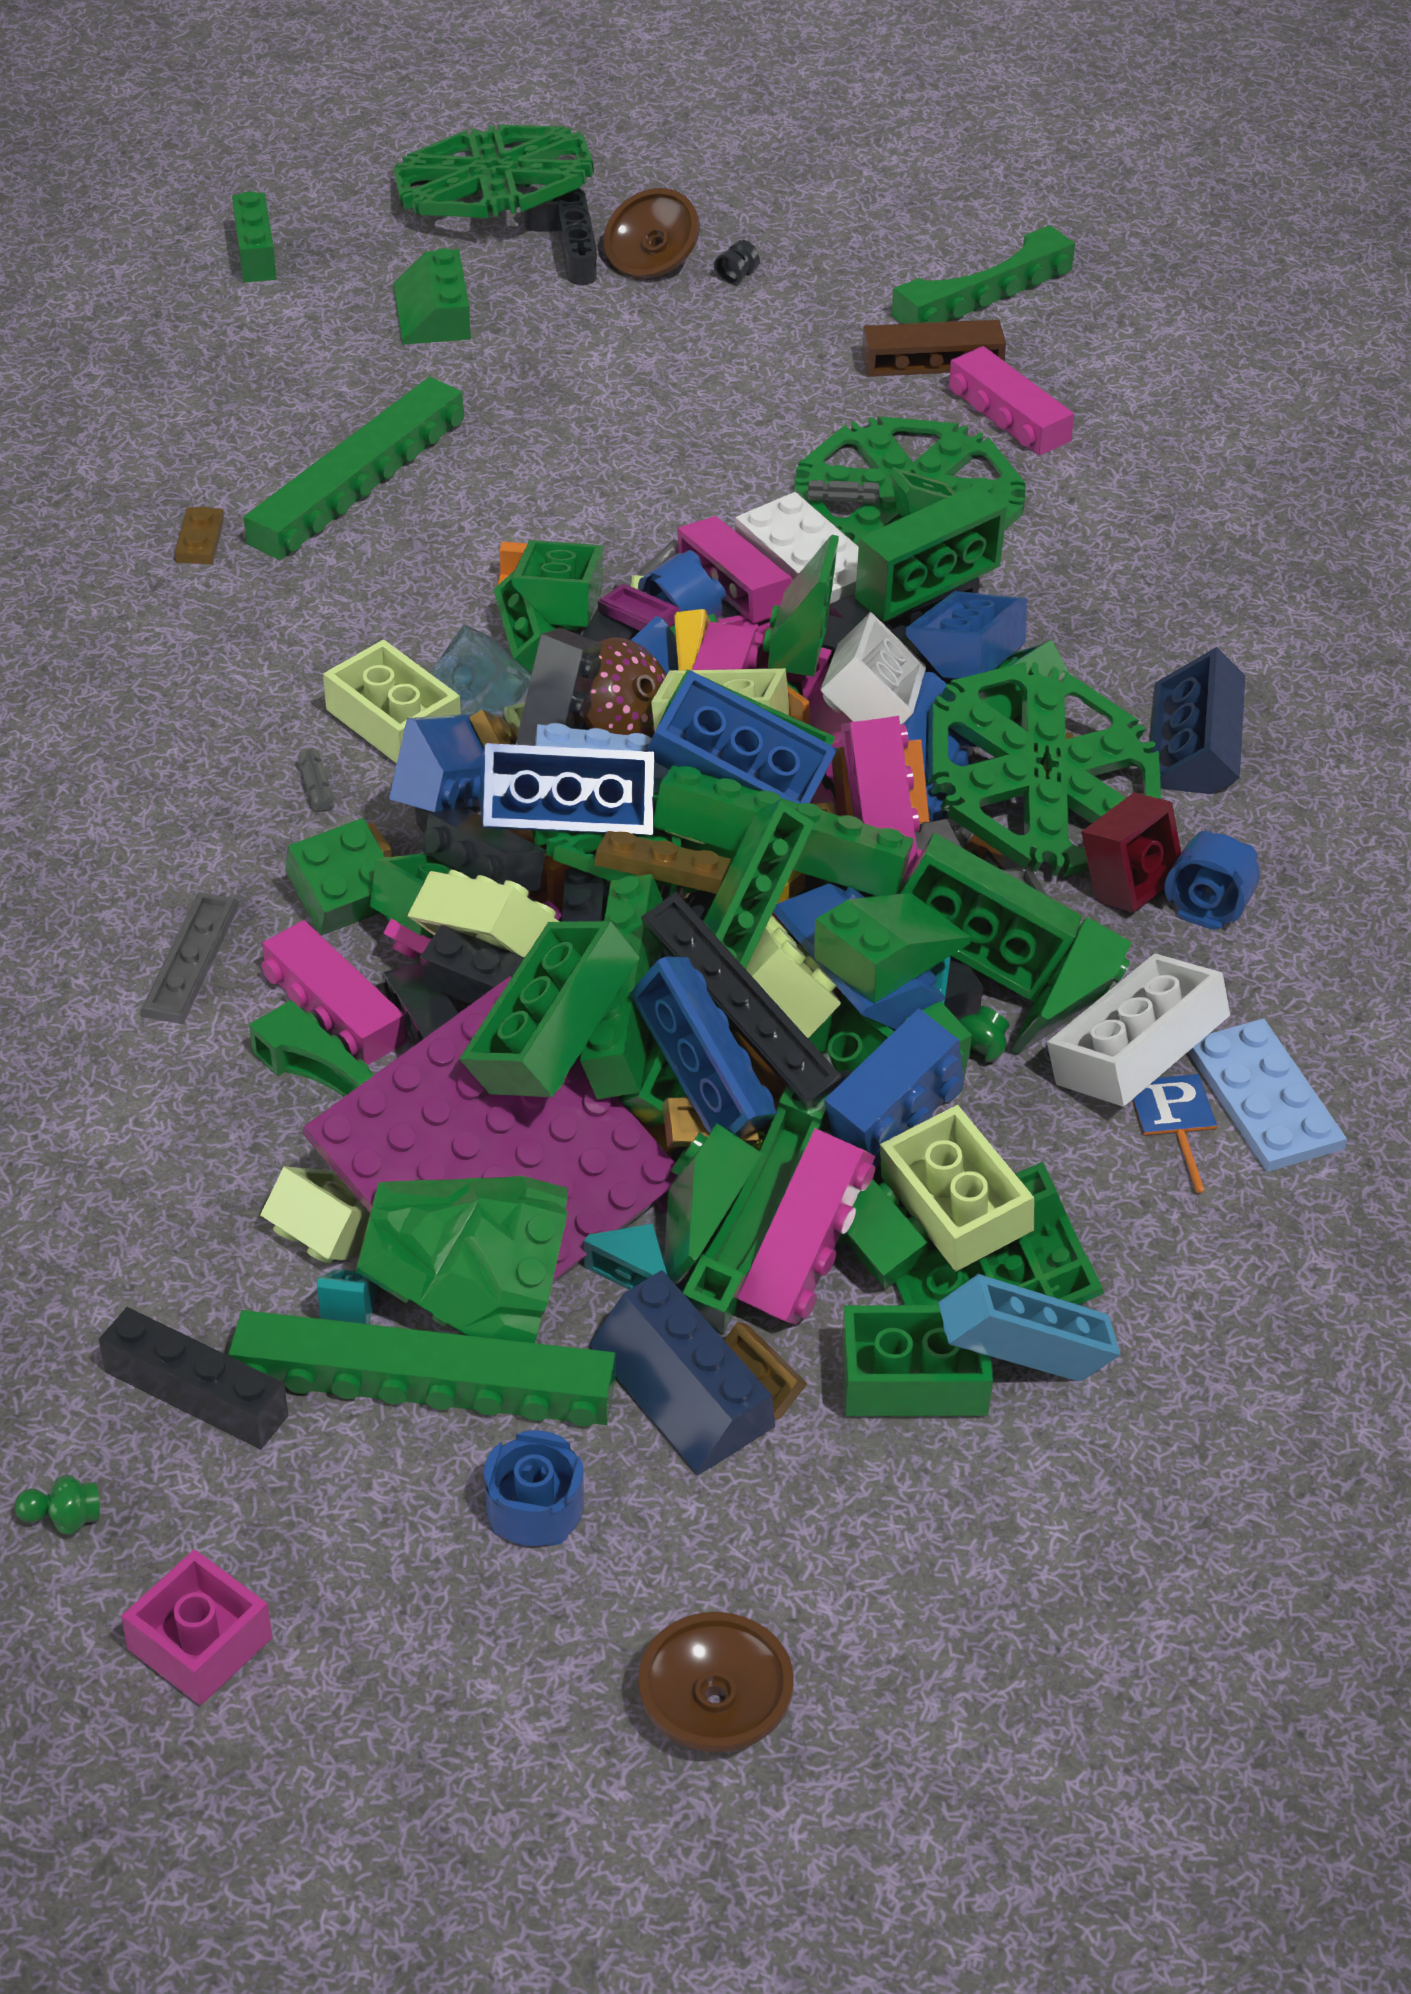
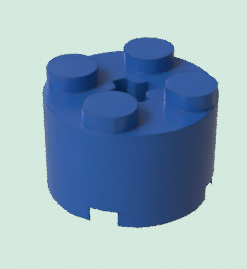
(684, 585)
(1213, 879)
(534, 1489)

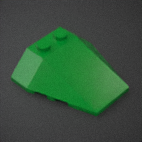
(1041, 1261)

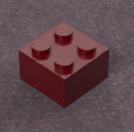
(1132, 851)

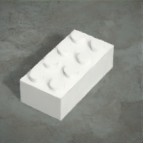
(792, 533)
(873, 674)
(1138, 1029)

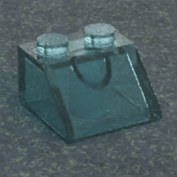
(481, 673)

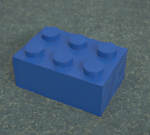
(897, 1085)

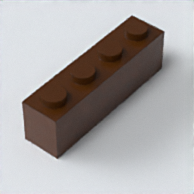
(926, 346)

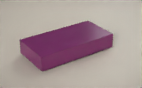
(635, 607)

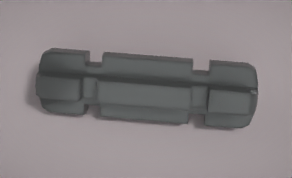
(843, 491)
(316, 780)

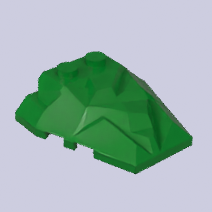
(468, 1250)

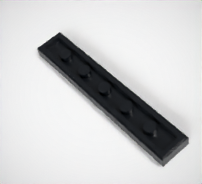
(744, 1002)

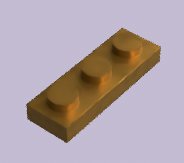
(663, 860)

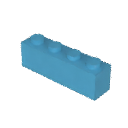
(1028, 1328)

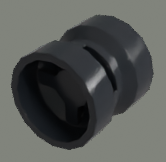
(737, 262)

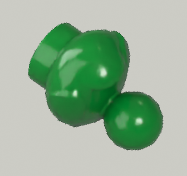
(987, 1032)
(67, 1503)

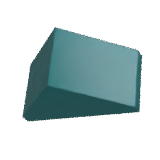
(624, 1255)
(346, 1296)

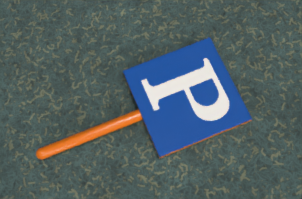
(1176, 1107)

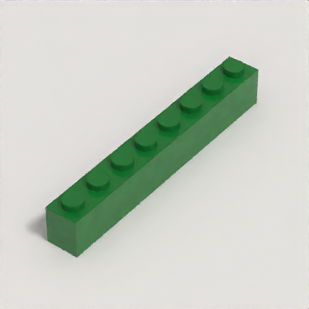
(353, 468)
(738, 921)
(428, 1367)

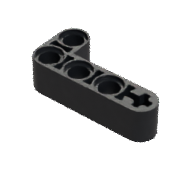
(572, 220)
(422, 1006)

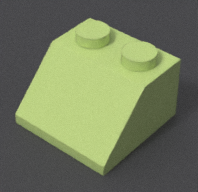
(318, 1212)

